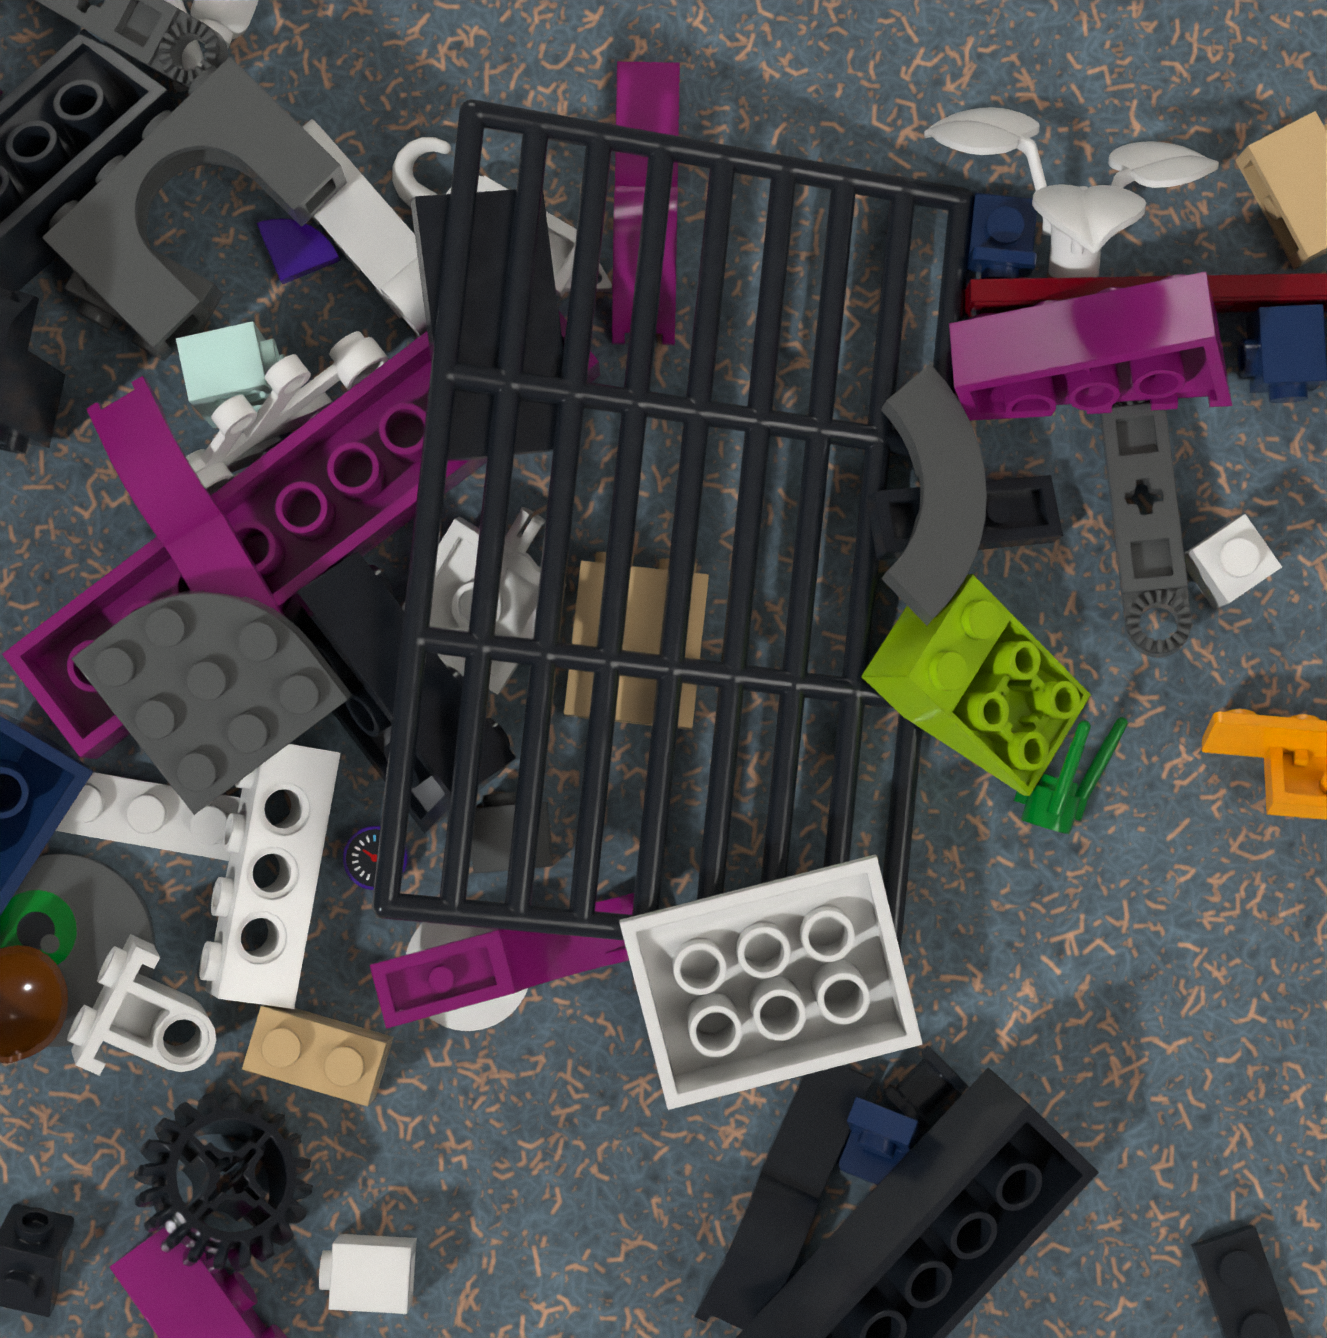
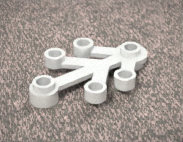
(282, 410)

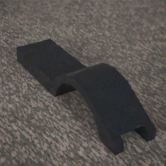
(784, 1196)

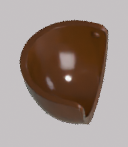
(30, 1002)

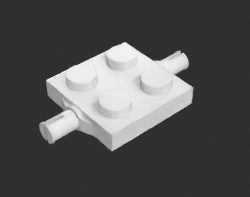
(517, 587)

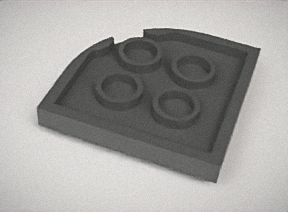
(210, 686)

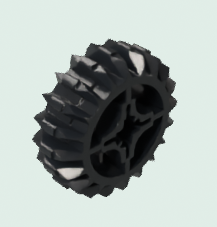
(244, 1194)

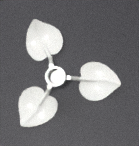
(1075, 216)

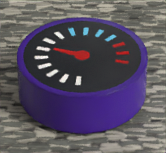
(361, 856)

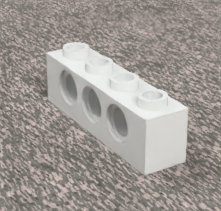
(273, 970)

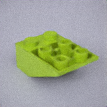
(980, 685)

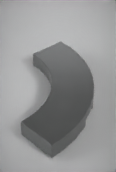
(951, 493)

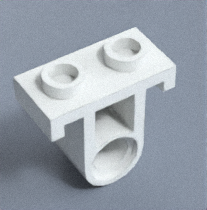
(135, 1014)

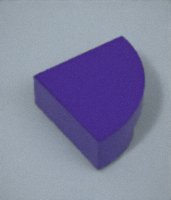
(295, 248)

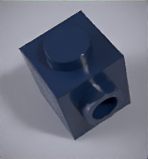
(1284, 352)

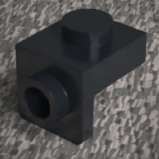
(32, 1258)

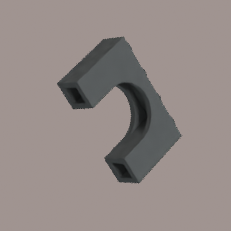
(220, 123)

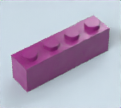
(1092, 352)

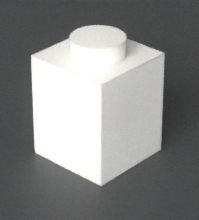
(1230, 562)
(369, 1273)

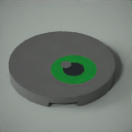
(76, 915)

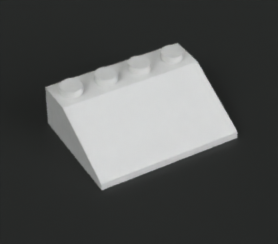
(771, 982)

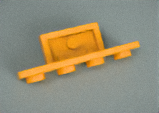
(1292, 755)

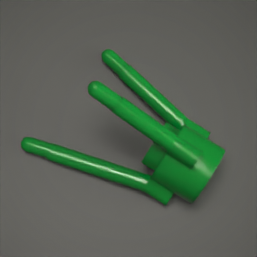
(1057, 800)

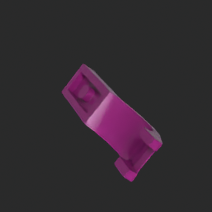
(650, 102)
(175, 498)
(488, 967)

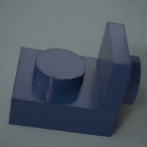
(1002, 237)
(876, 1141)

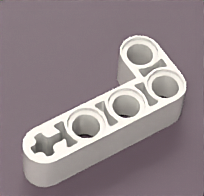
(373, 238)

